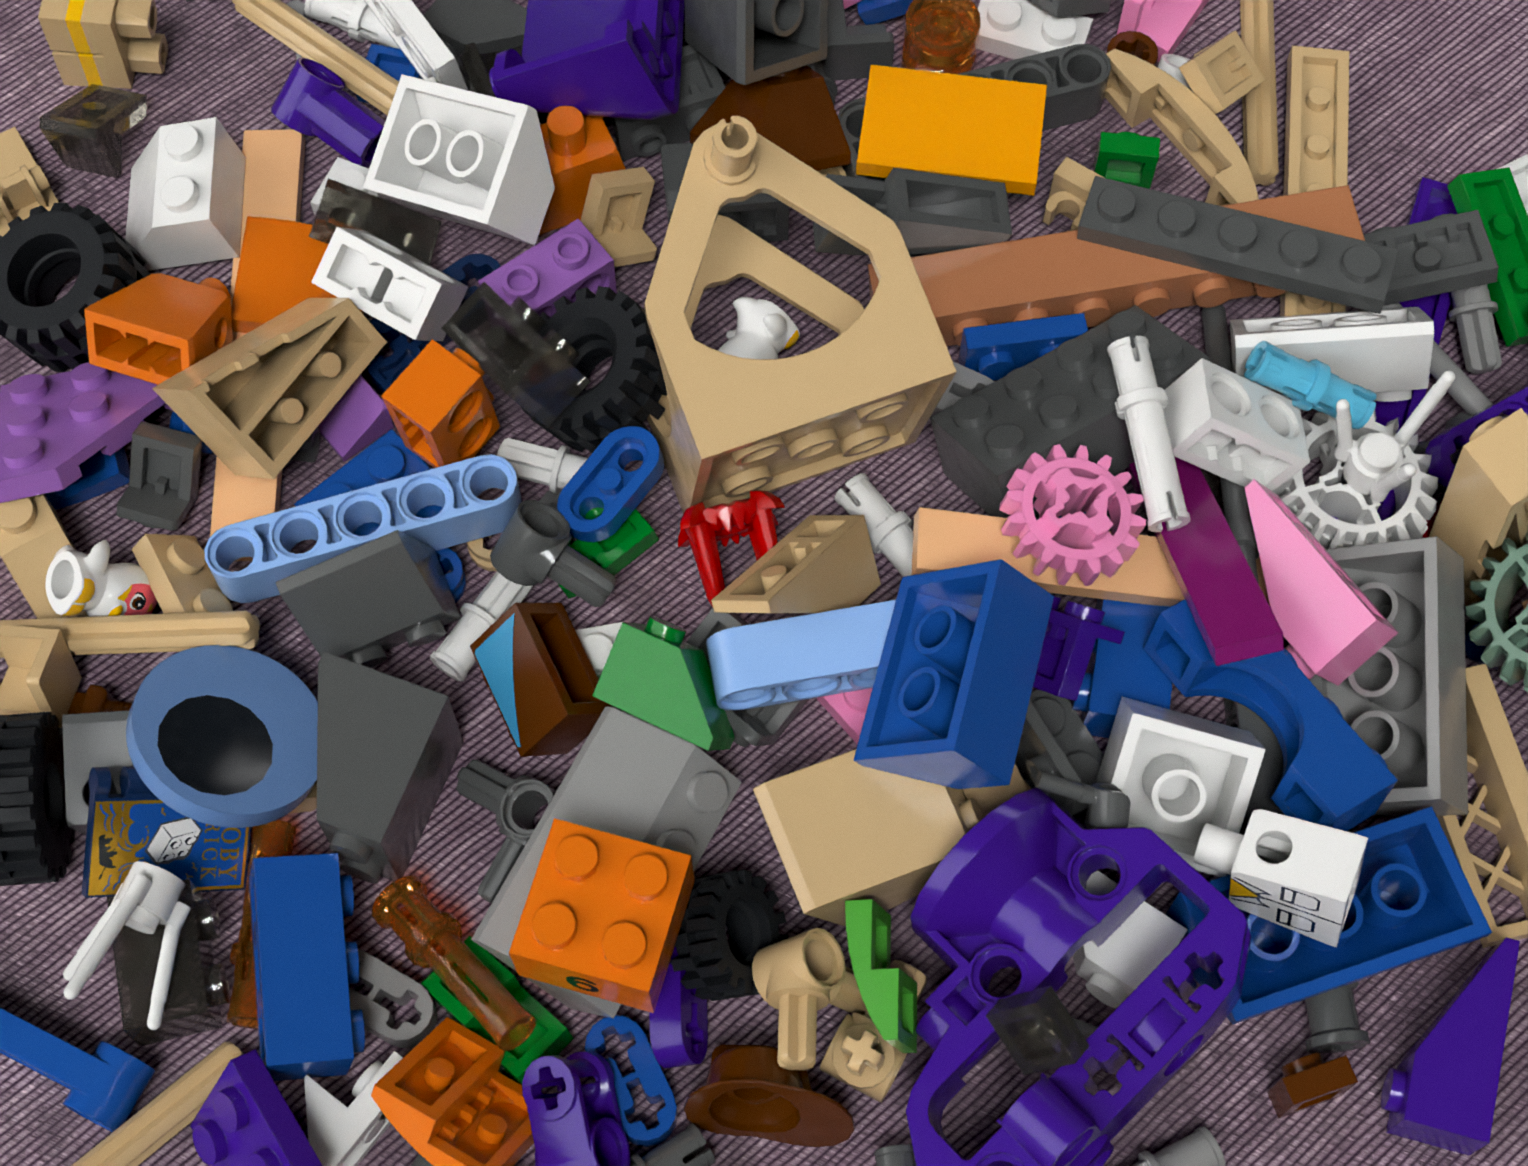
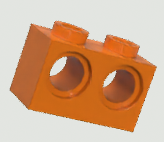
(442, 406)

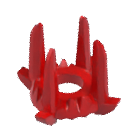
(706, 526)

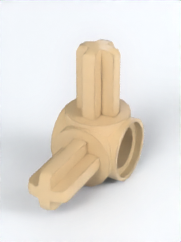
(799, 980)
(861, 1054)

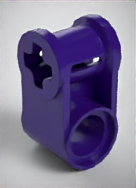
(579, 1121)

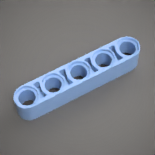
(335, 519)
(798, 656)

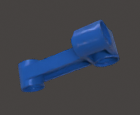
(101, 1084)

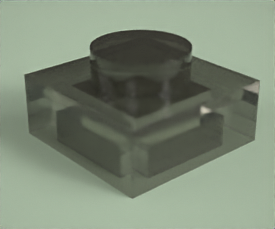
(1037, 1030)

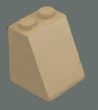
(860, 833)

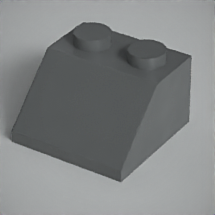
(372, 599)

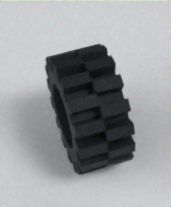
(702, 946)

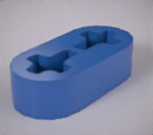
(646, 1074)

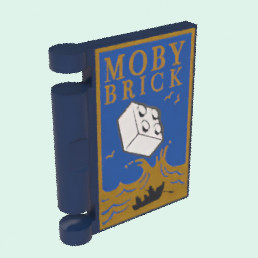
(146, 830)

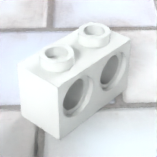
(389, 284)
(1234, 427)

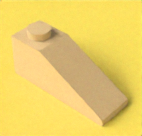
(812, 570)

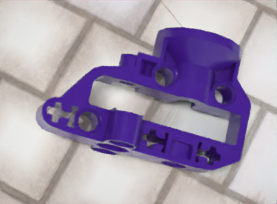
(1021, 902)

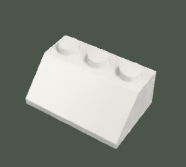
(464, 159)
(1370, 349)

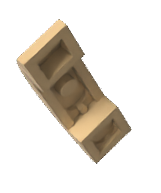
(1145, 92)

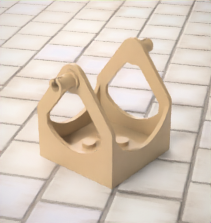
(784, 420)

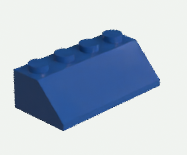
(1403, 910)

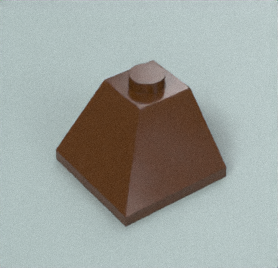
(790, 112)

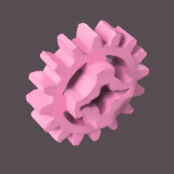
(1077, 540)

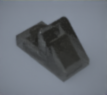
(90, 128)

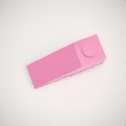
(1312, 598)

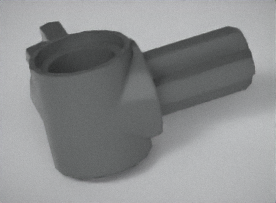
(538, 548)
(515, 808)

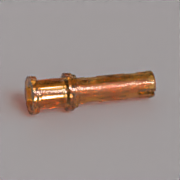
(438, 945)

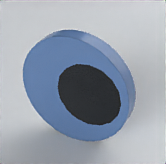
(224, 736)

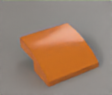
(274, 271)
(455, 1101)

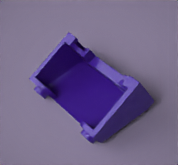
(597, 58)

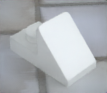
(345, 1133)

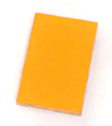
(952, 126)

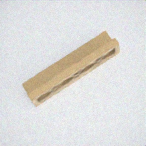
(1504, 790)

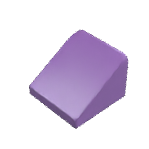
(356, 420)

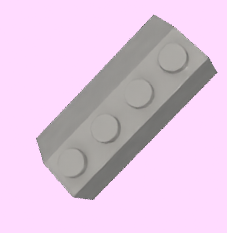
(1413, 689)
(628, 784)

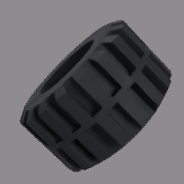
(39, 259)

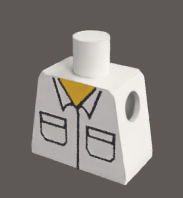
(1288, 871)

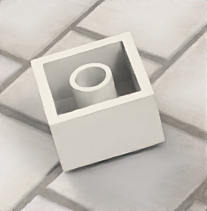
(1180, 773)

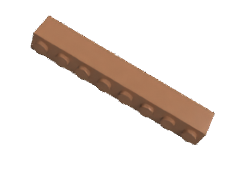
(1074, 276)

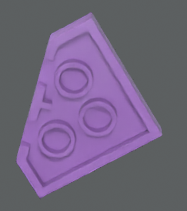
(64, 420)

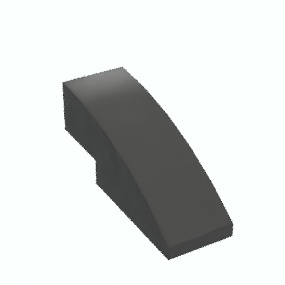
(929, 210)

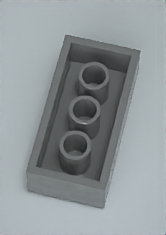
(1051, 402)

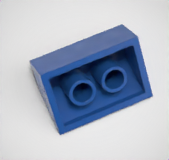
(956, 676)

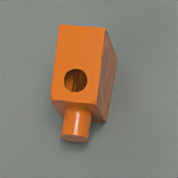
(575, 151)
(158, 326)

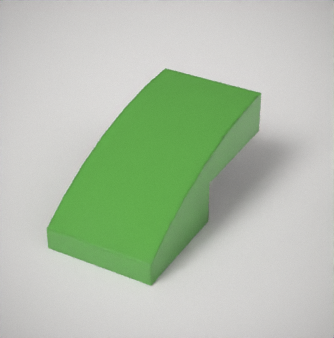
(884, 990)

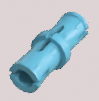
(1308, 383)

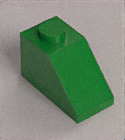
(664, 683)

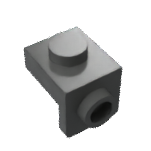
(161, 477)

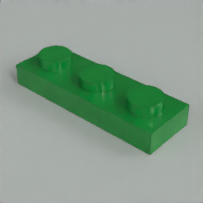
(1506, 226)

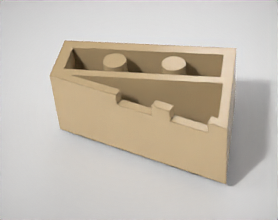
(274, 384)
(1487, 496)

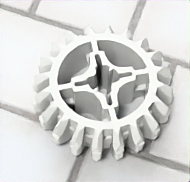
(1357, 512)

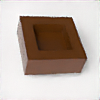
(1310, 1083)

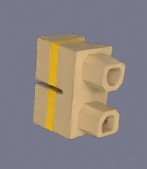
(103, 40)

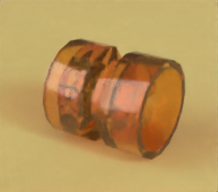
(941, 36)

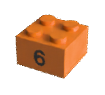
(603, 915)

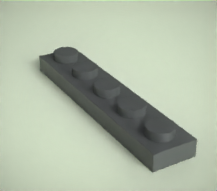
(1238, 244)

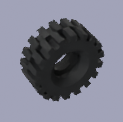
(634, 384)
(32, 800)

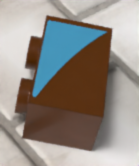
(539, 678)

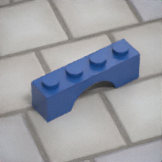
(1326, 765)

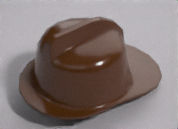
(759, 1099)

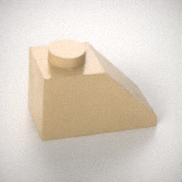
(28, 544)

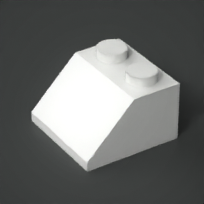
(187, 196)

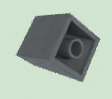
(757, 36)
(379, 764)

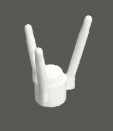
(1376, 458)
(142, 902)

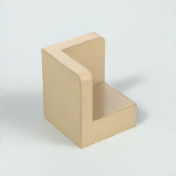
(39, 671)

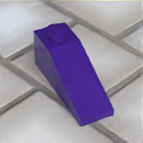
(1452, 1073)

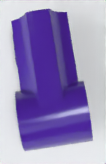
(318, 106)

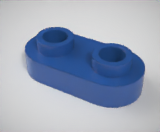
(606, 485)

